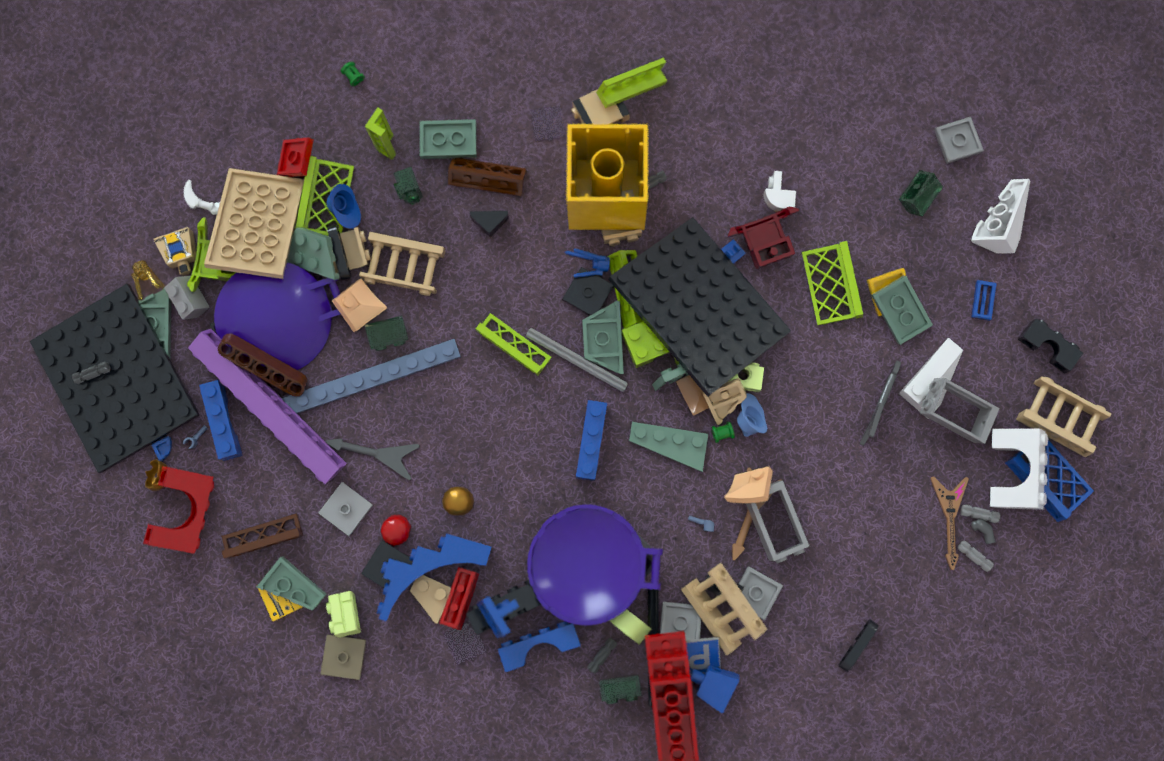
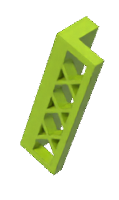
(632, 83)
(381, 133)
(617, 261)
(508, 348)

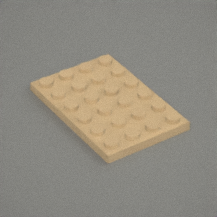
(254, 223)

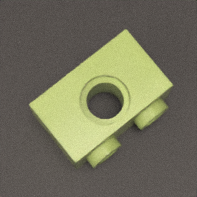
(754, 378)

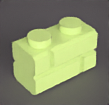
(343, 614)

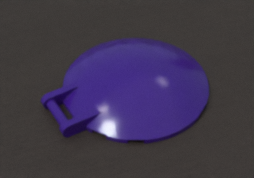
(278, 315)
(589, 565)

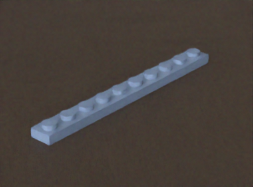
(373, 376)

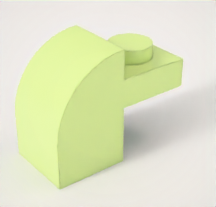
(631, 626)

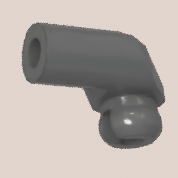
(985, 528)

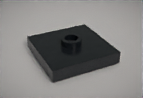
(588, 293)
(382, 553)

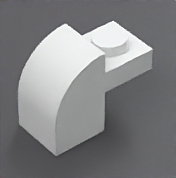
(775, 197)

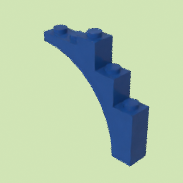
(424, 560)

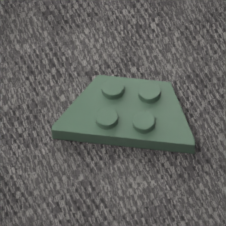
(312, 252)
(158, 311)
(603, 338)

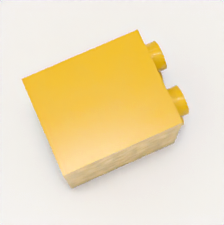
(601, 166)

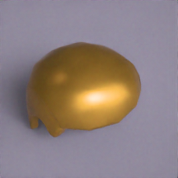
(152, 482)
(458, 501)

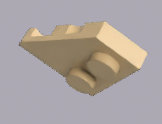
(725, 399)
(431, 596)

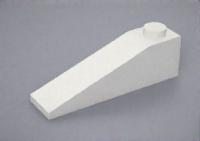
(1004, 225)
(940, 365)

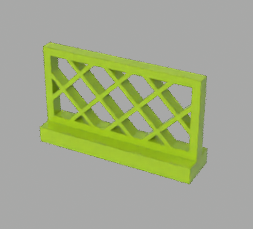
(308, 191)
(848, 278)

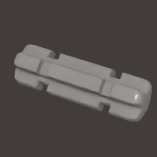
(980, 513)
(975, 556)

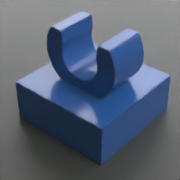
(733, 251)

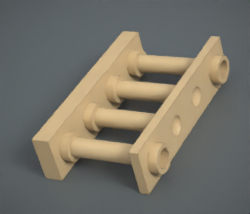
(397, 245)
(1063, 435)
(712, 617)

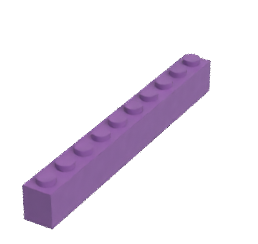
(269, 409)

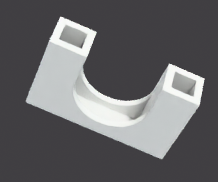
(1031, 492)

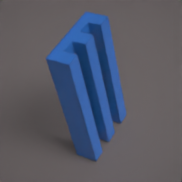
(976, 300)

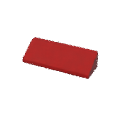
(459, 598)

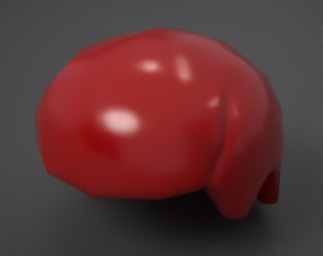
(395, 530)

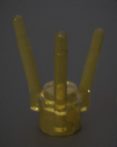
(143, 272)

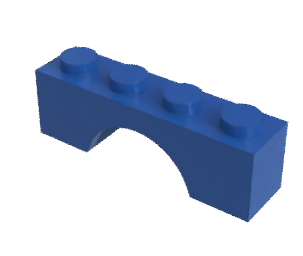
(216, 408)
(591, 440)
(514, 654)

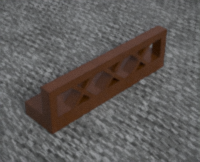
(486, 178)
(264, 542)

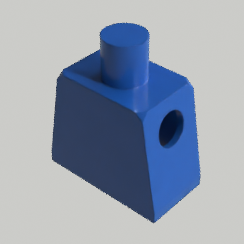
(715, 686)

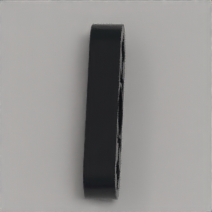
(338, 250)
(861, 642)

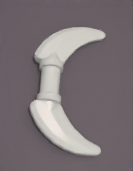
(194, 202)

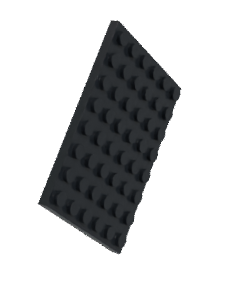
(699, 306)
(130, 403)

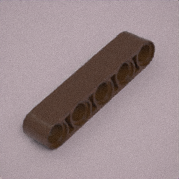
(258, 357)

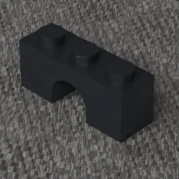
(1065, 353)

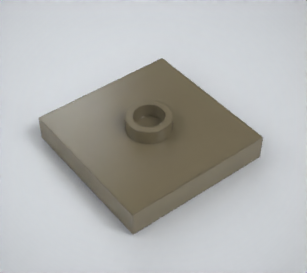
(343, 657)

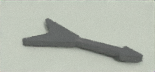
(871, 428)
(389, 456)

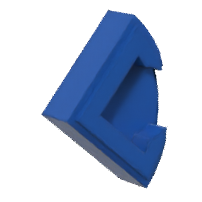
(162, 448)

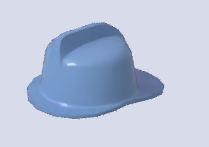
(751, 417)

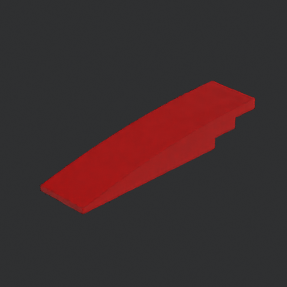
(671, 697)

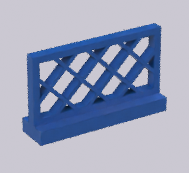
(1053, 504)

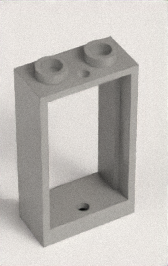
(983, 421)
(763, 534)

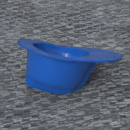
(344, 206)

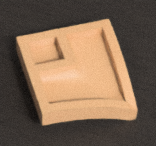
(358, 305)
(750, 486)

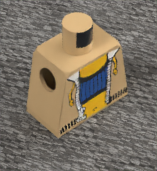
(178, 249)

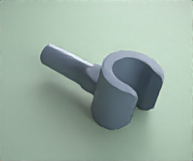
(194, 439)
(708, 525)

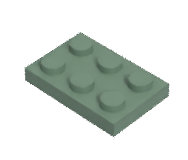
(448, 139)
(901, 309)

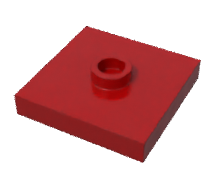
(295, 157)

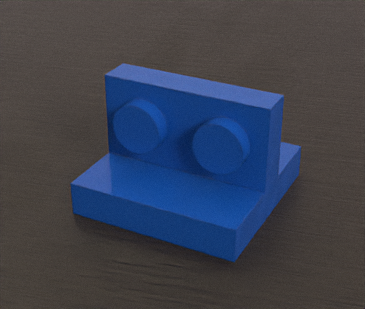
(494, 614)

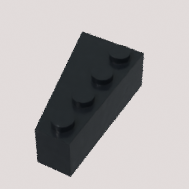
(524, 597)

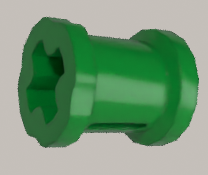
(352, 74)
(722, 432)

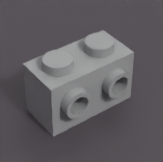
(187, 303)

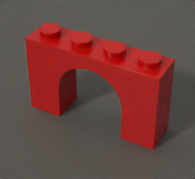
(185, 536)

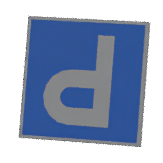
(703, 653)

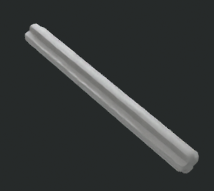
(576, 359)

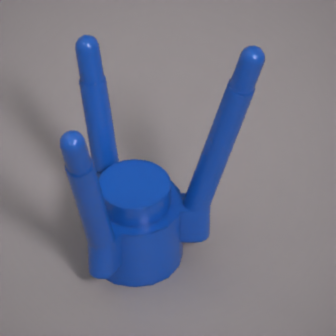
(600, 263)

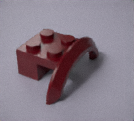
(766, 238)

